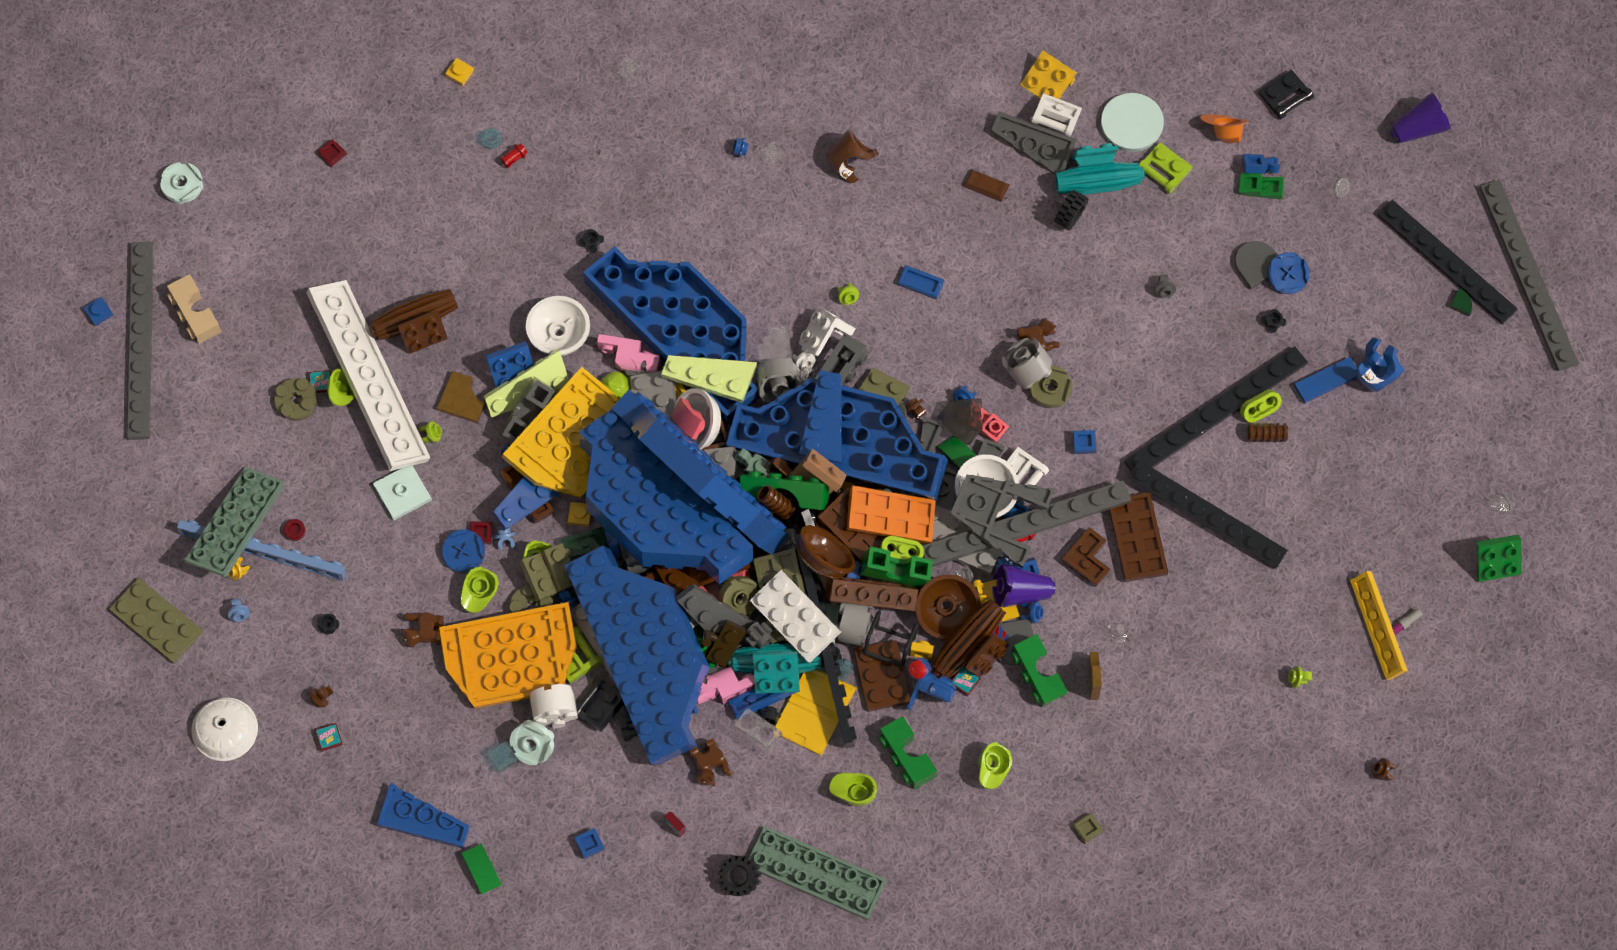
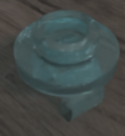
(846, 666)

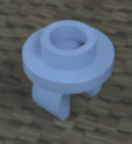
(504, 535)
(238, 611)

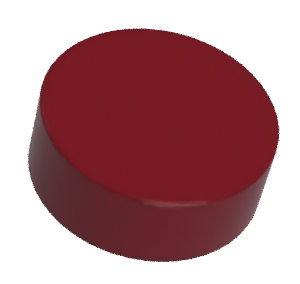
(294, 530)

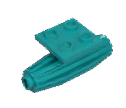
(1098, 172)
(773, 666)

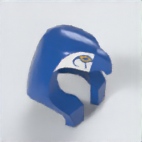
(1378, 371)

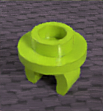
(848, 294)
(433, 431)
(1298, 677)

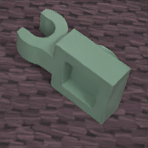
(752, 462)

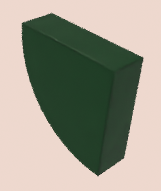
(1462, 303)

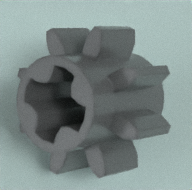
(759, 635)

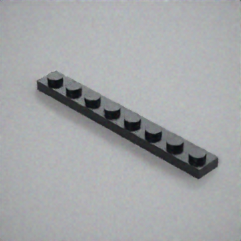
(1447, 262)
(1207, 514)

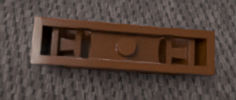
(871, 593)

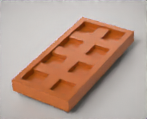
(890, 514)

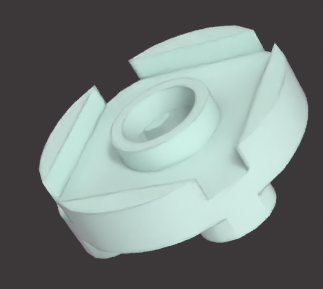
(184, 193)
(540, 735)

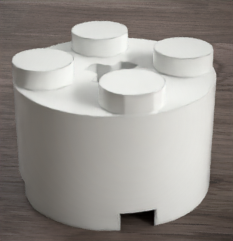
(553, 705)

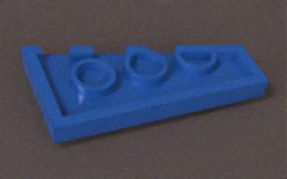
(825, 418)
(522, 502)
(414, 817)

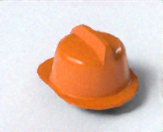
(1225, 127)

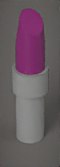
(1405, 622)

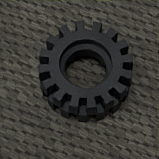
(1071, 210)
(752, 875)

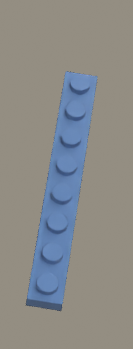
(274, 553)

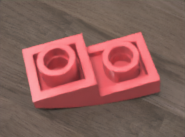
(688, 419)
(992, 426)

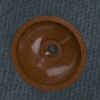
(824, 552)
(962, 601)

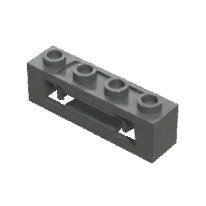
(851, 349)

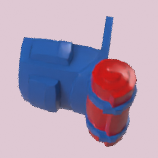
(939, 687)

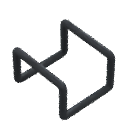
(910, 638)

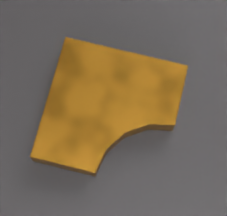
(460, 400)
(1094, 676)

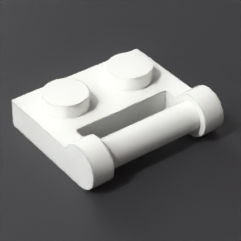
(1057, 110)
(1022, 462)

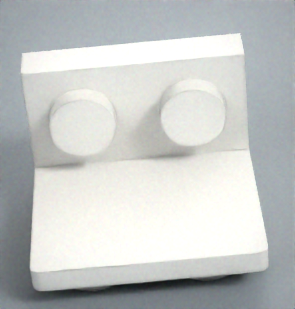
(820, 329)

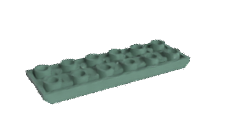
(235, 522)
(817, 873)

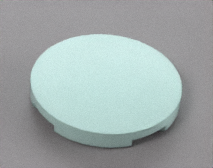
(1132, 122)

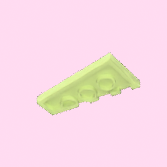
(549, 370)
(714, 376)

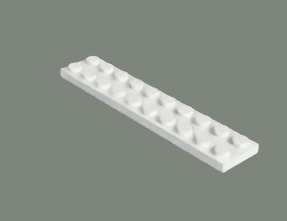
(368, 375)

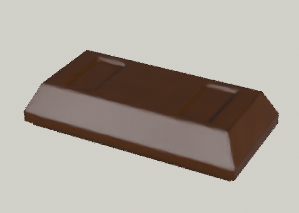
(986, 185)

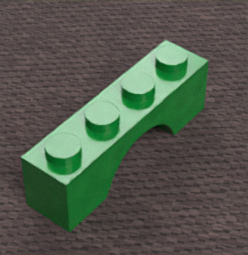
(809, 493)

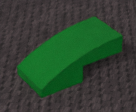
(1257, 186)
(956, 451)
(481, 868)

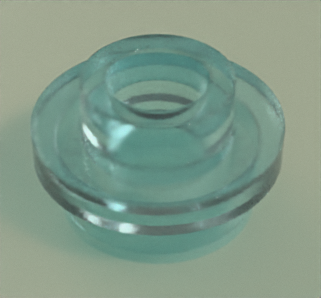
(491, 133)

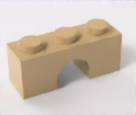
(201, 324)

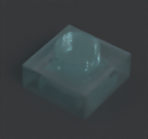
(503, 756)

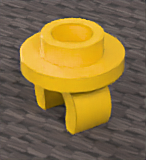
(237, 571)

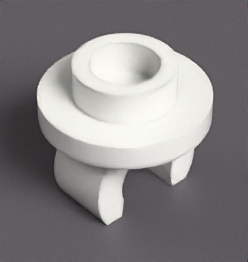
(804, 359)

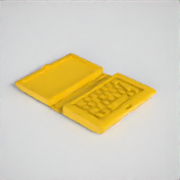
(811, 713)

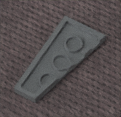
(1038, 143)
(710, 612)

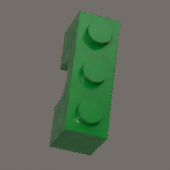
(880, 565)
(1044, 688)
(915, 769)

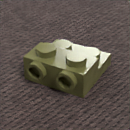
(547, 571)

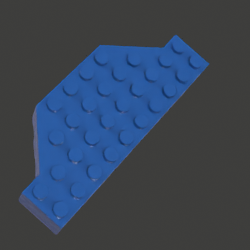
(673, 312)
(875, 439)
(700, 471)
(653, 508)
(646, 649)

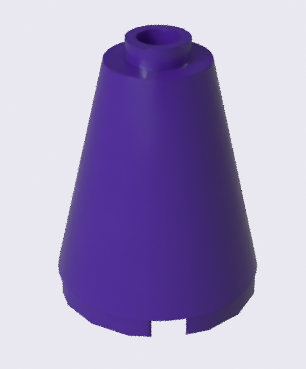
(1421, 121)
(1020, 586)

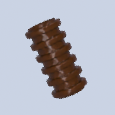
(1267, 432)
(776, 502)

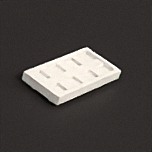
(795, 616)

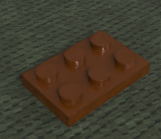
(881, 681)

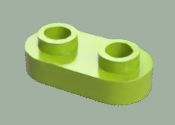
(1259, 406)
(902, 546)

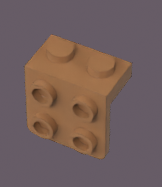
(817, 466)

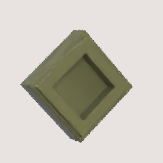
(1087, 828)

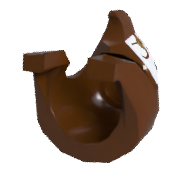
(844, 148)

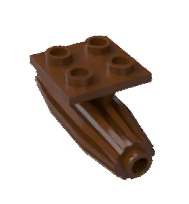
(416, 320)
(973, 643)

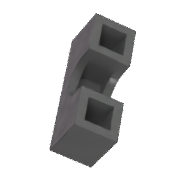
(530, 403)

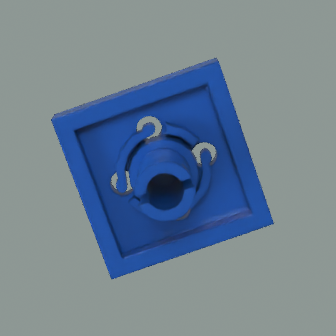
(510, 362)

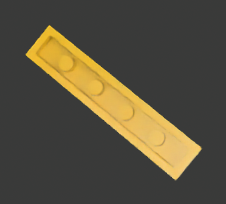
(1378, 625)

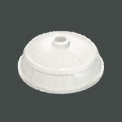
(555, 315)
(710, 411)
(990, 467)
(225, 741)

